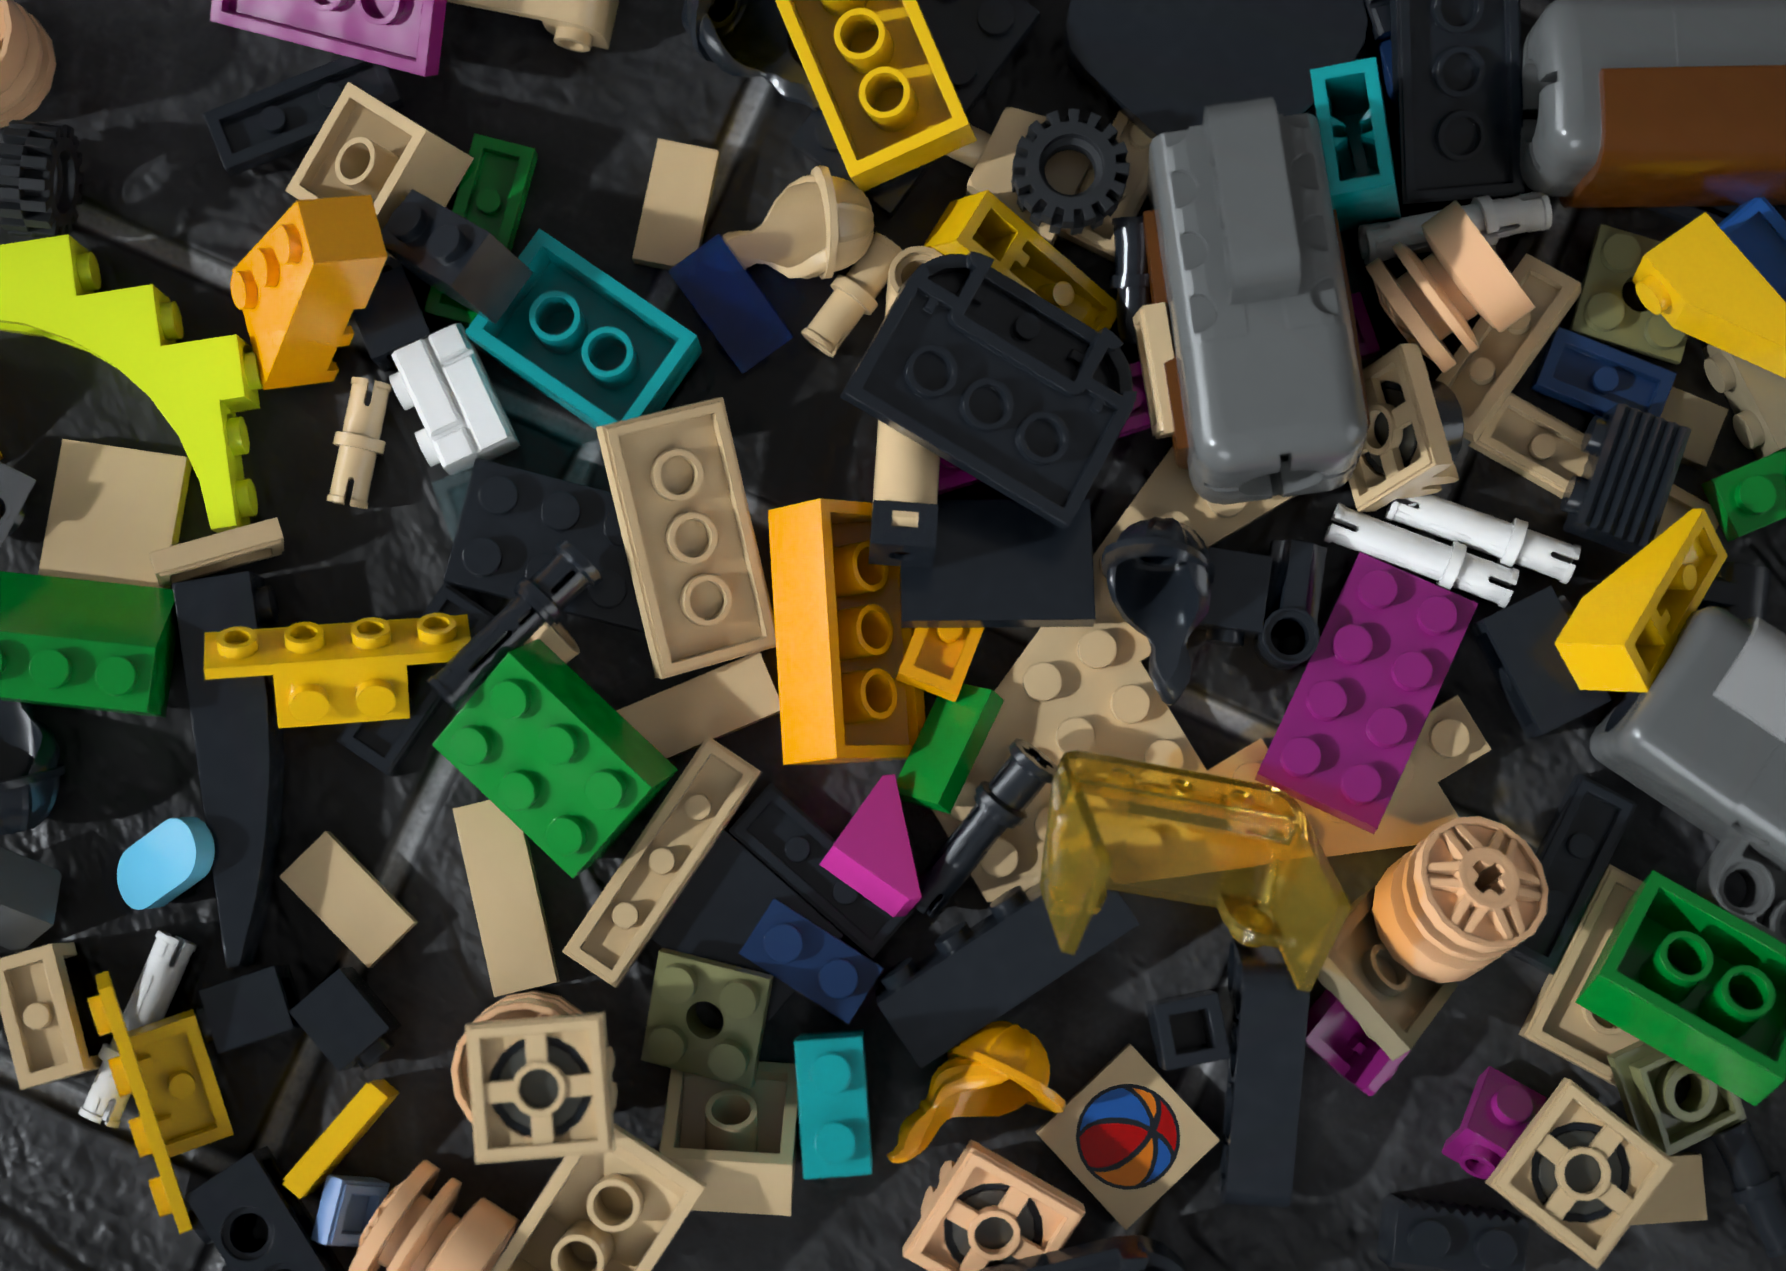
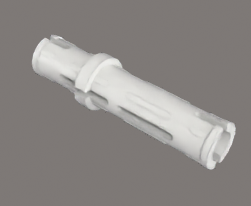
(1492, 217)
(1493, 536)
(1422, 555)
(146, 1005)

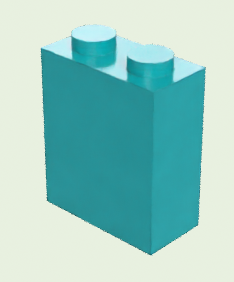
(1356, 143)
(833, 1104)

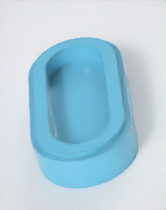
(165, 863)

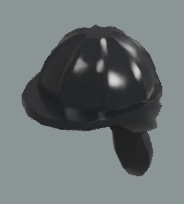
(748, 41)
(1163, 589)
(27, 768)

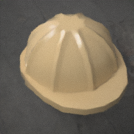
(810, 228)

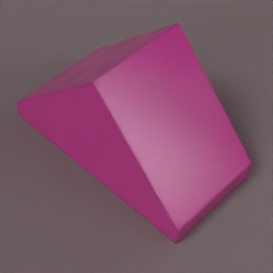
(876, 852)

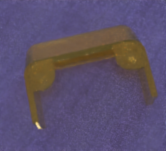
(1193, 843)

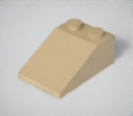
(605, 1212)

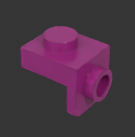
(1345, 1047)
(1492, 1122)

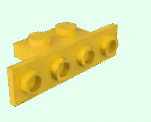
(339, 668)
(172, 1088)

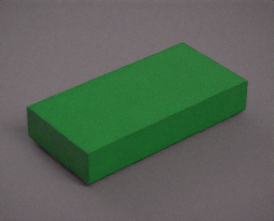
(948, 748)

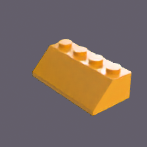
(838, 639)

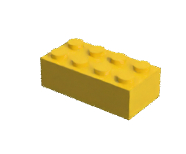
(878, 84)

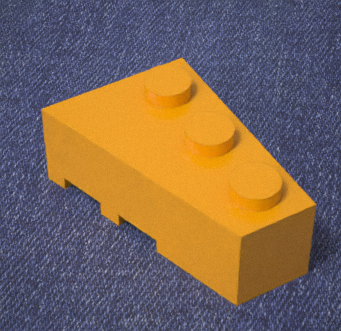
(305, 284)

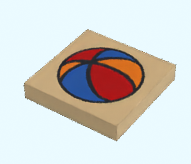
(1127, 1136)

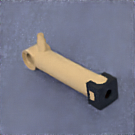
(905, 472)

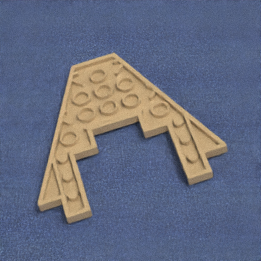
(1095, 696)

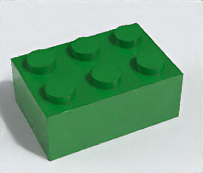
(554, 756)
(1695, 987)

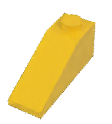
(991, 228)
(1714, 294)
(1634, 616)

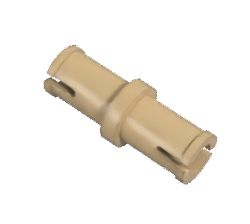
(852, 296)
(359, 442)

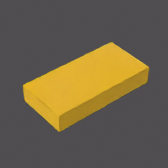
(340, 1137)

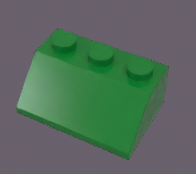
(86, 644)

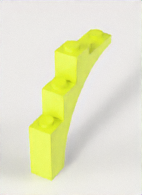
(192, 383)

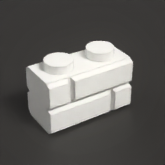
(452, 399)

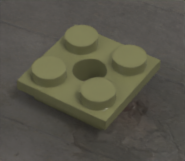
(1601, 307)
(683, 1042)
(1647, 1089)

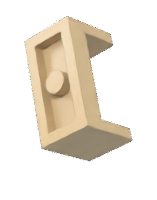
(42, 1016)

